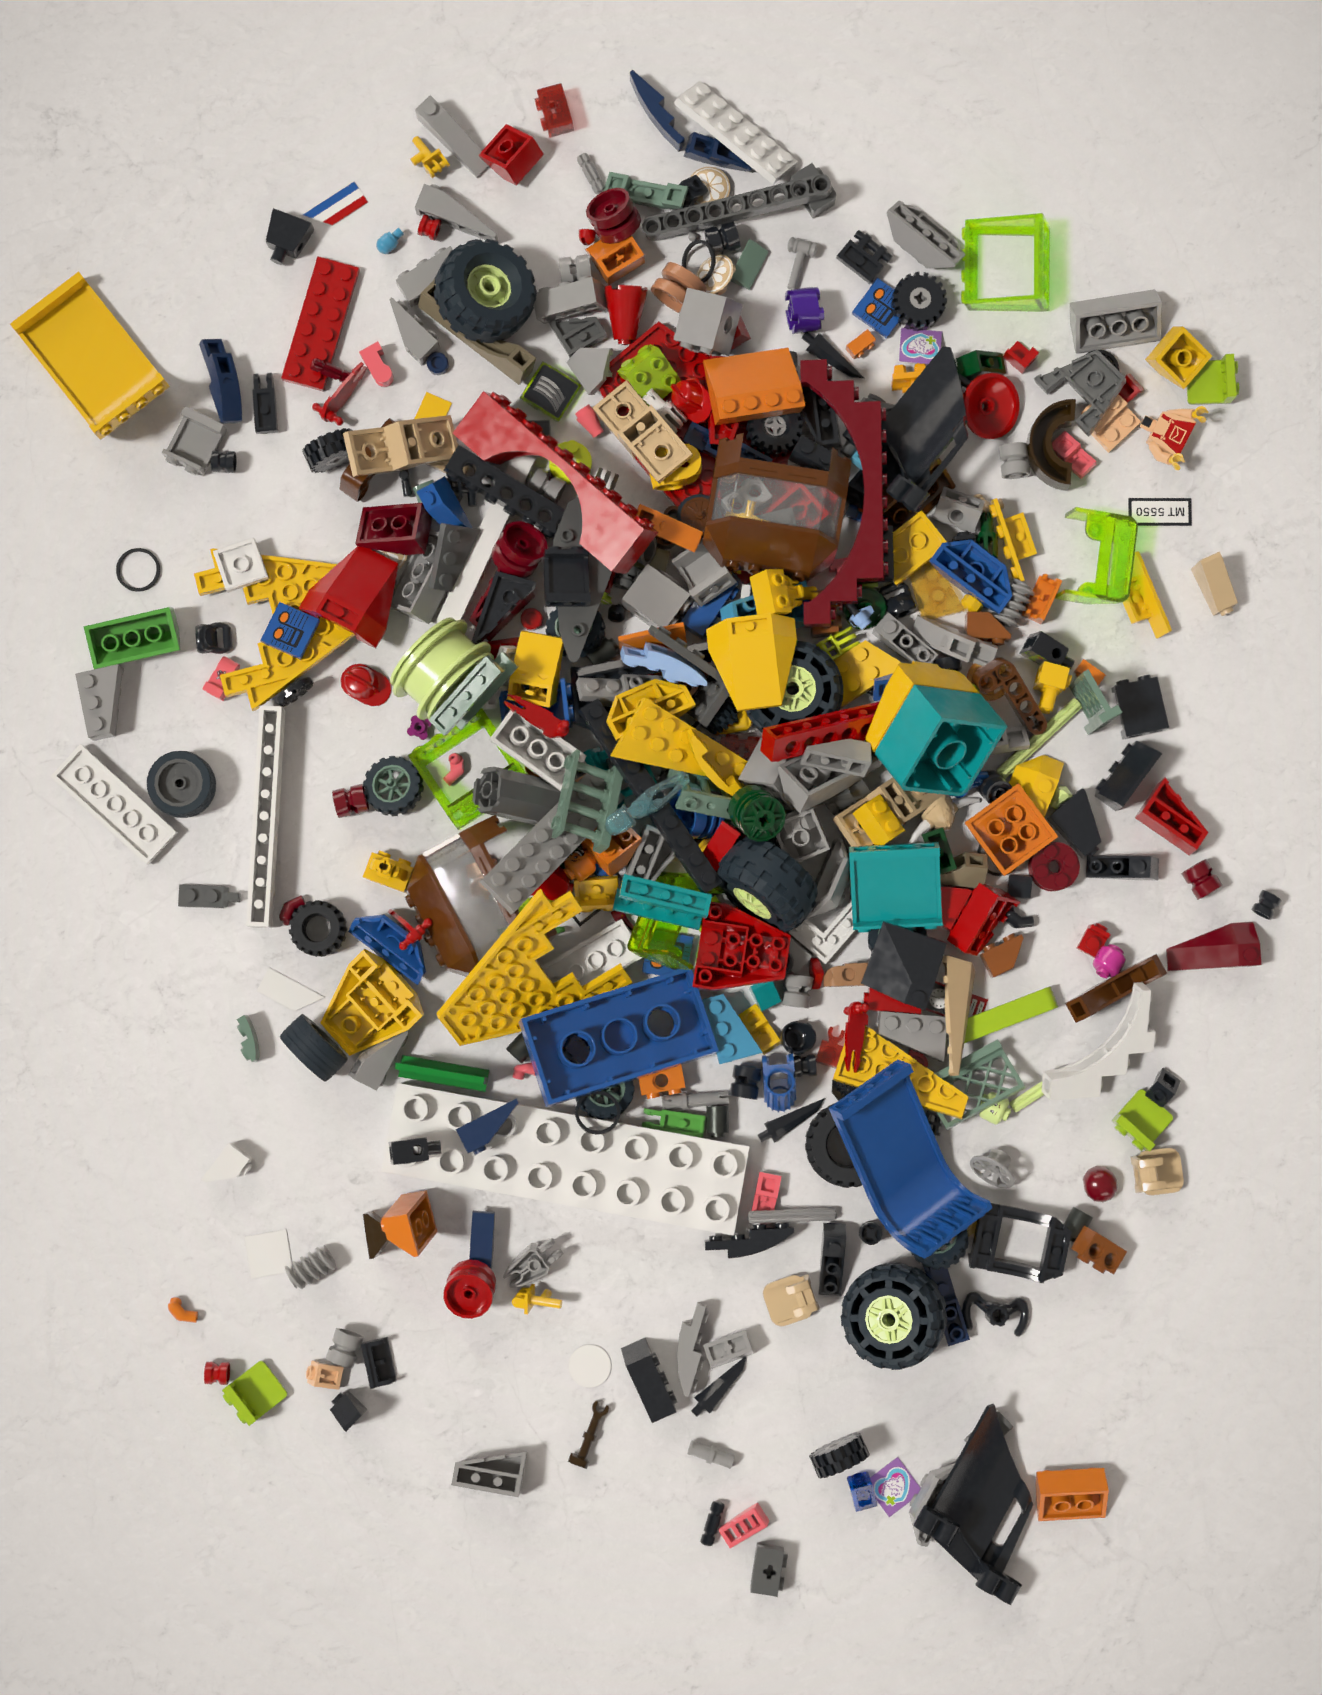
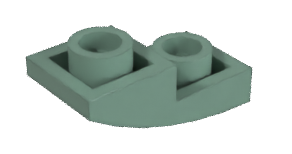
(250, 1046)

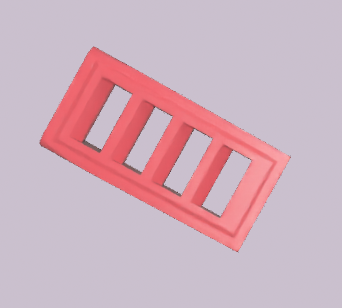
(748, 1532)

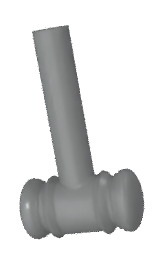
(802, 248)

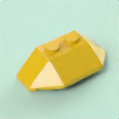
(665, 694)
(1038, 779)

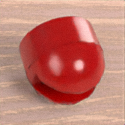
(587, 236)

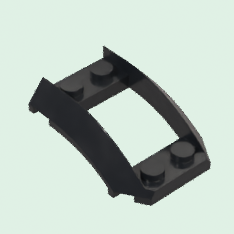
(986, 1240)

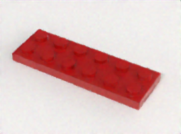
(320, 322)

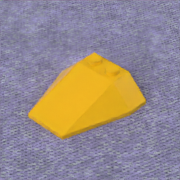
(370, 1004)

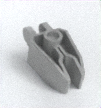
(532, 1263)

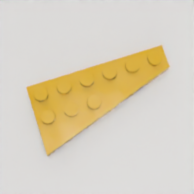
(663, 741)
(879, 1053)

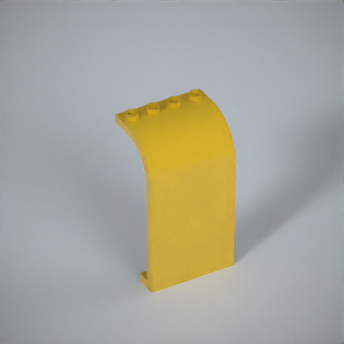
(89, 355)

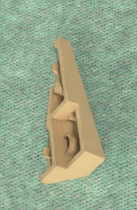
(958, 993)

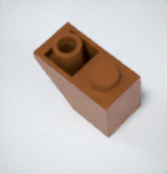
(986, 628)
(1001, 957)

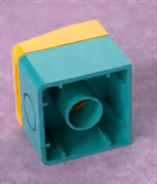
(933, 729)

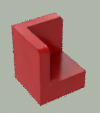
(1020, 356)

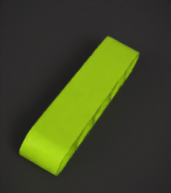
(1010, 1013)

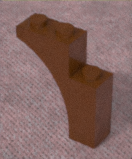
(1115, 988)

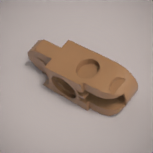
(846, 975)

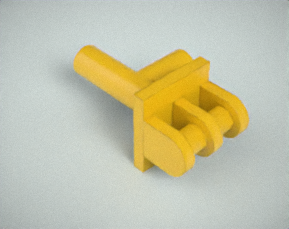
(431, 161)
(527, 1299)

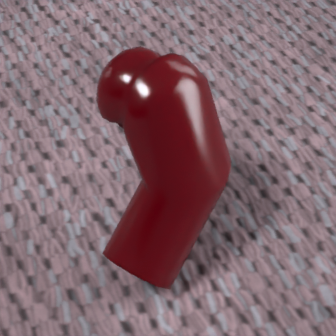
(288, 909)

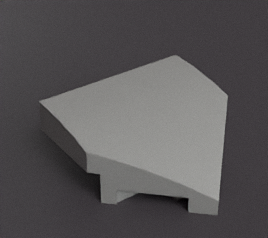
(591, 367)

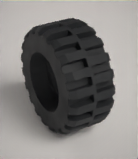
(819, 1156)

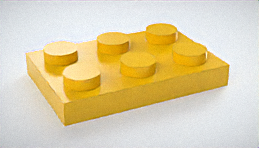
(914, 546)

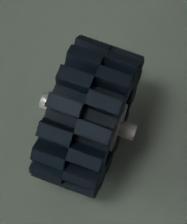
(723, 717)

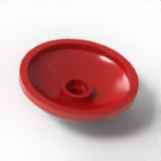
(999, 402)

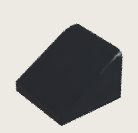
(1020, 886)

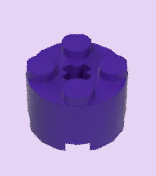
(804, 310)

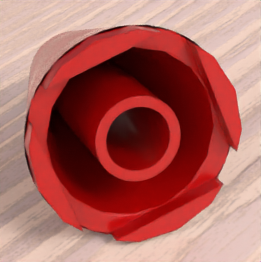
(625, 311)

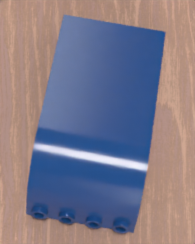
(903, 1163)

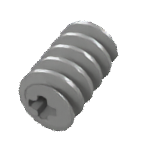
(1011, 610)
(311, 1267)

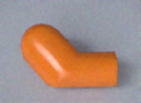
(179, 1313)

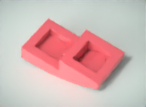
(1070, 451)
(766, 1192)

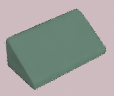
(749, 264)

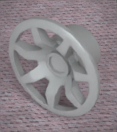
(995, 1165)

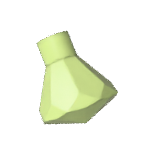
(1060, 795)

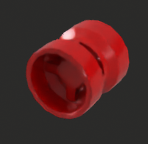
(215, 1372)

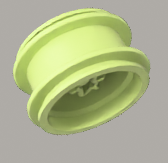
(437, 665)

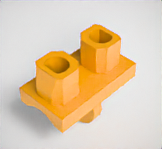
(903, 380)

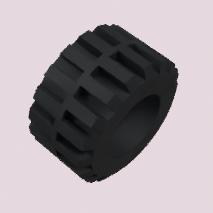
(301, 919)

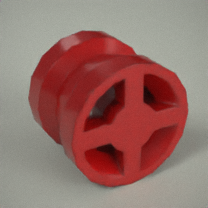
(429, 227)

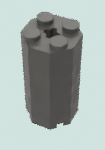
(514, 795)

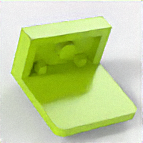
(649, 371)
(1215, 382)
(1142, 1121)
(254, 1393)

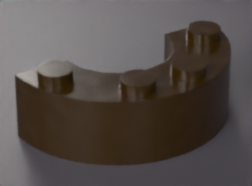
(1041, 456)

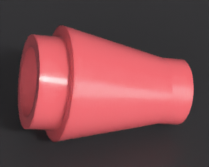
(589, 420)

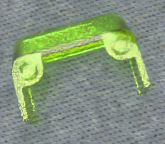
(1115, 558)
(656, 939)

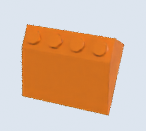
(753, 386)

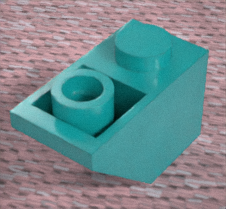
(765, 995)

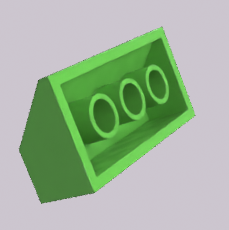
(133, 637)

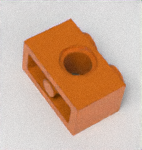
(675, 1083)

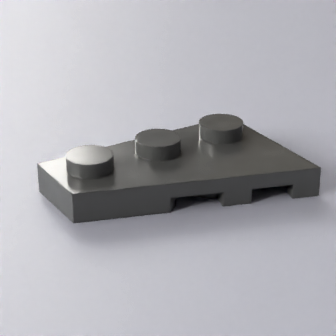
(451, 553)

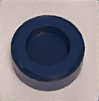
(437, 363)

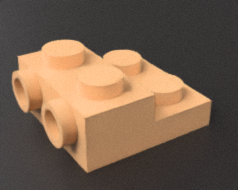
(1115, 424)

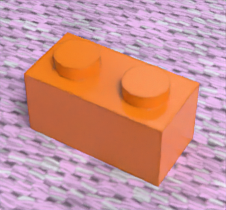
(860, 344)
(1096, 673)

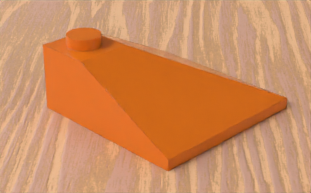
(638, 639)
(1011, 829)

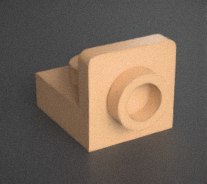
(324, 1375)

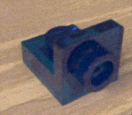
(862, 1491)

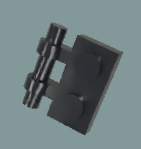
(862, 262)

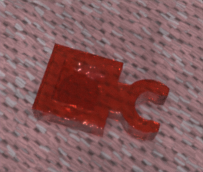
(830, 1050)

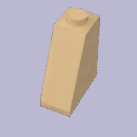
(1215, 584)

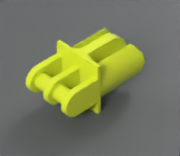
(837, 645)

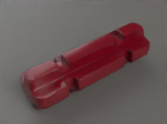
(329, 370)

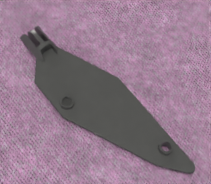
(570, 618)

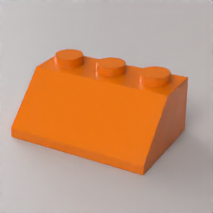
(410, 1222)
(1071, 1494)

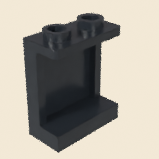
(566, 577)
(1140, 706)

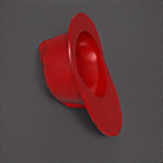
(692, 399)
(365, 685)

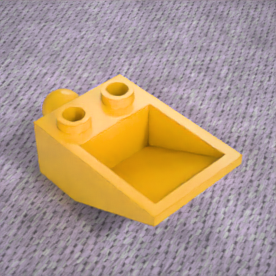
(539, 667)

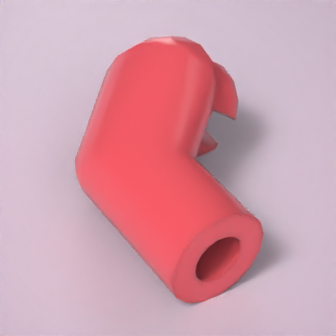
(456, 768)
(520, 1070)

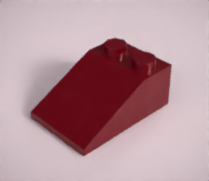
(395, 528)

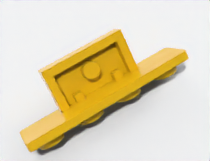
(1015, 536)
(1144, 601)
(596, 892)

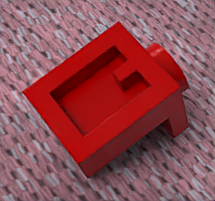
(1093, 939)

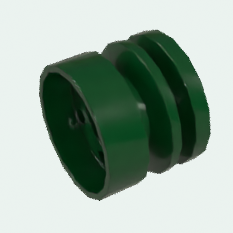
(756, 813)

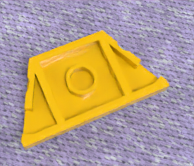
(861, 667)

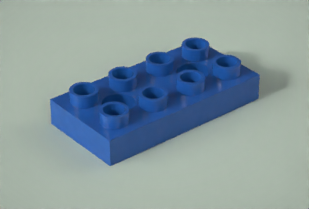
(618, 1036)

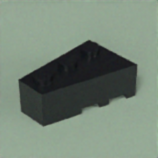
(821, 420)
(649, 1380)

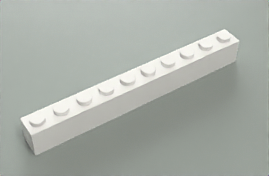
(265, 817)

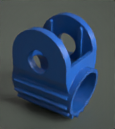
(776, 1101)

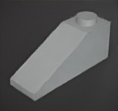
(840, 756)

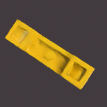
(699, 748)

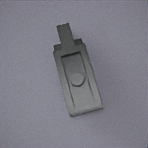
(206, 896)

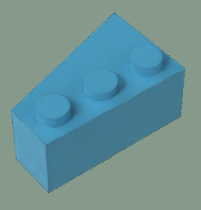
(729, 1031)

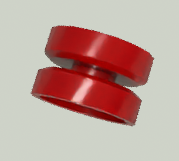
(469, 1289)

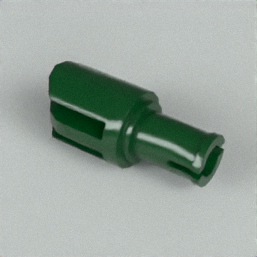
(987, 534)

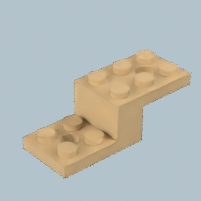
(642, 432)
(400, 445)
(901, 802)

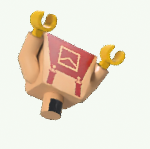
(1171, 433)

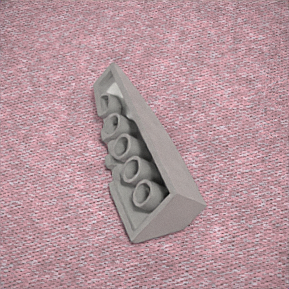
(810, 786)

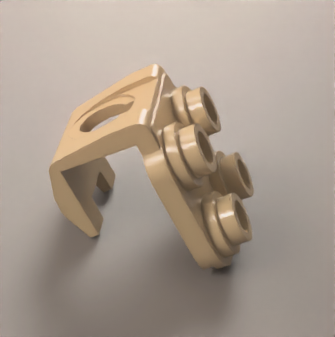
(1157, 1171)
(790, 1299)

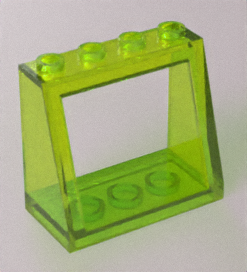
(1016, 225)
(463, 809)

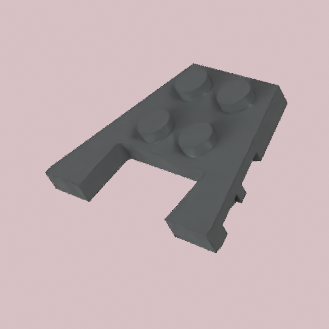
(1093, 380)

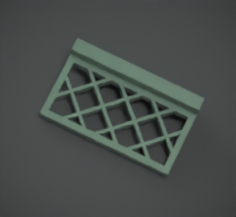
(1093, 702)
(976, 1061)

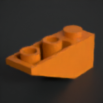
(672, 529)

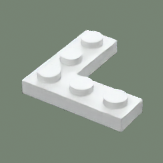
(825, 944)

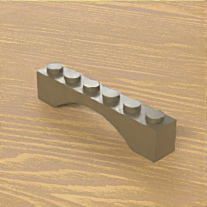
(505, 356)
(970, 871)

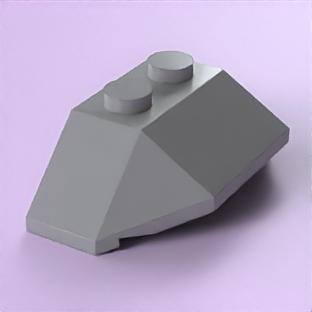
(923, 237)
(832, 879)
(931, 1486)

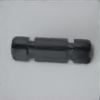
(712, 1523)

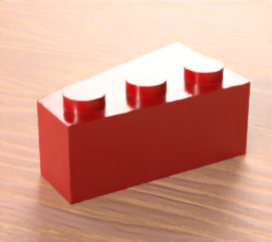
(1172, 819)
(980, 917)

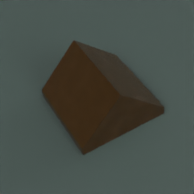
(375, 1237)

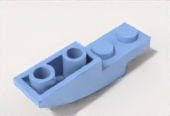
(672, 665)

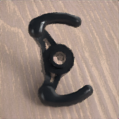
(1004, 1314)

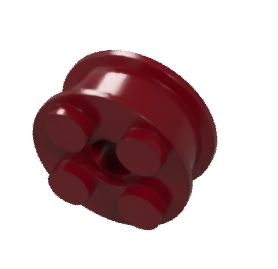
(1068, 867)

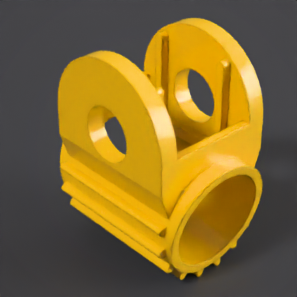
(682, 475)

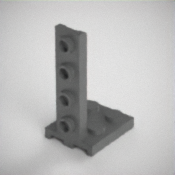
(709, 697)

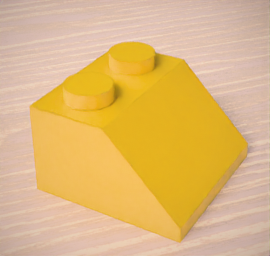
(1178, 356)

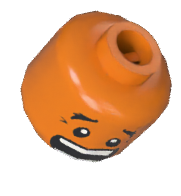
(580, 865)

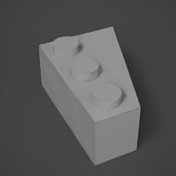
(99, 699)
(918, 1032)
(492, 1474)

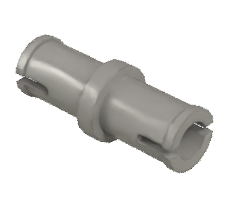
(711, 1454)

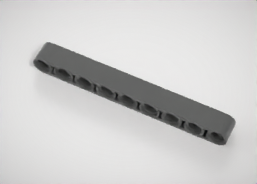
(747, 211)

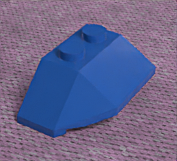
(974, 572)
(384, 938)

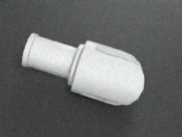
(666, 410)

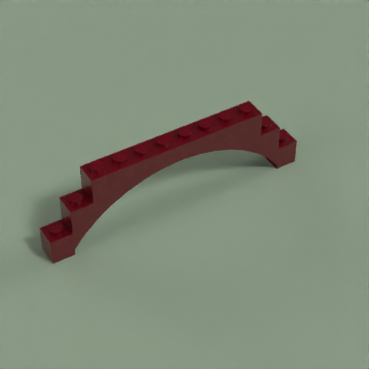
(866, 557)

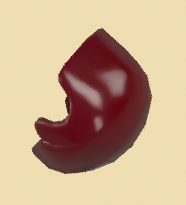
(1100, 1184)

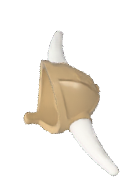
(940, 814)

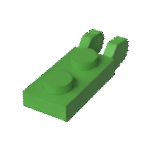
(677, 1122)

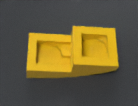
(760, 1029)

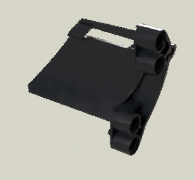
(922, 428)
(975, 1504)

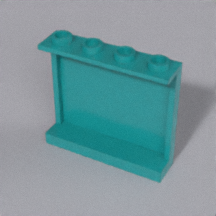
(896, 886)

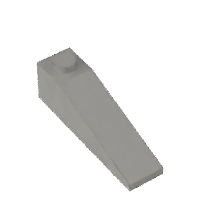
(451, 135)
(441, 206)

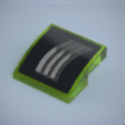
(550, 391)

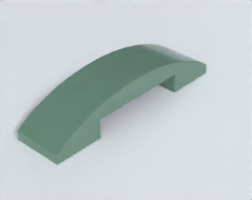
(649, 193)

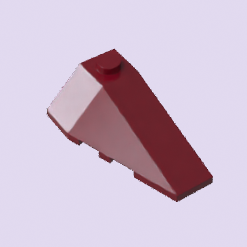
(1222, 948)

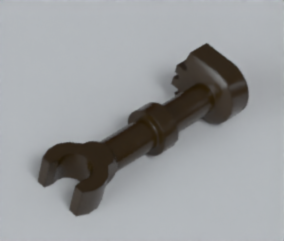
(589, 1436)

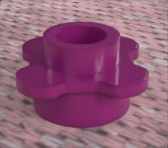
(415, 722)

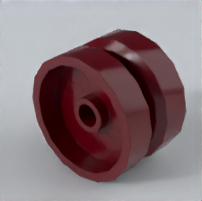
(613, 215)
(519, 549)

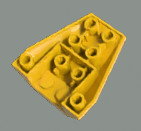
(754, 658)

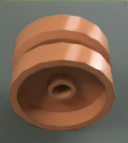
(674, 284)

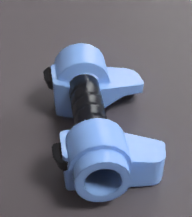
(859, 617)

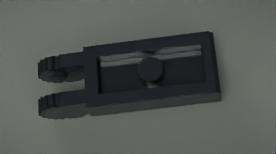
(264, 405)

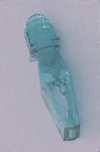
(624, 817)

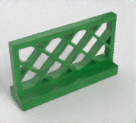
(443, 1073)

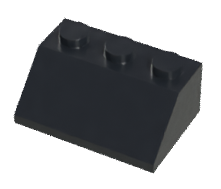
(1126, 774)

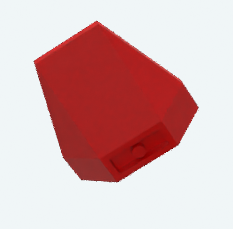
(356, 595)
(738, 950)

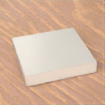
(240, 565)

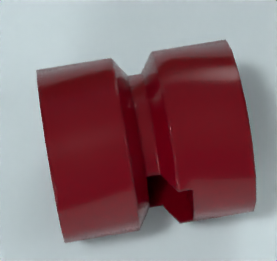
(350, 801)
(1201, 879)

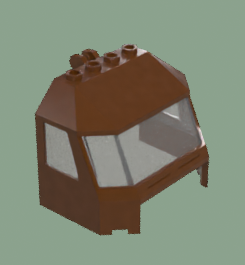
(774, 513)
(450, 893)

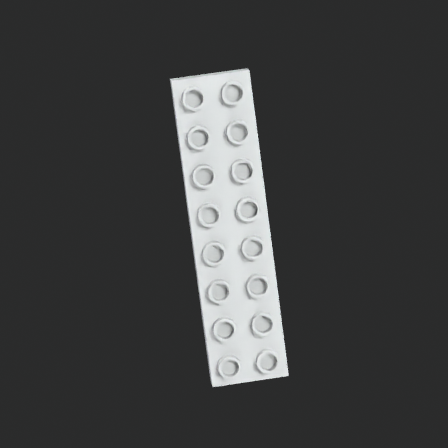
(556, 1161)

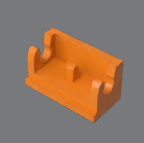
(1045, 592)

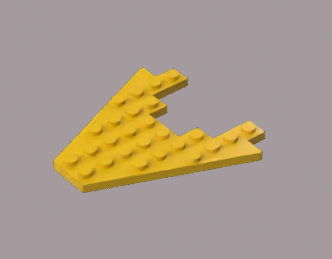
(287, 584)
(513, 984)

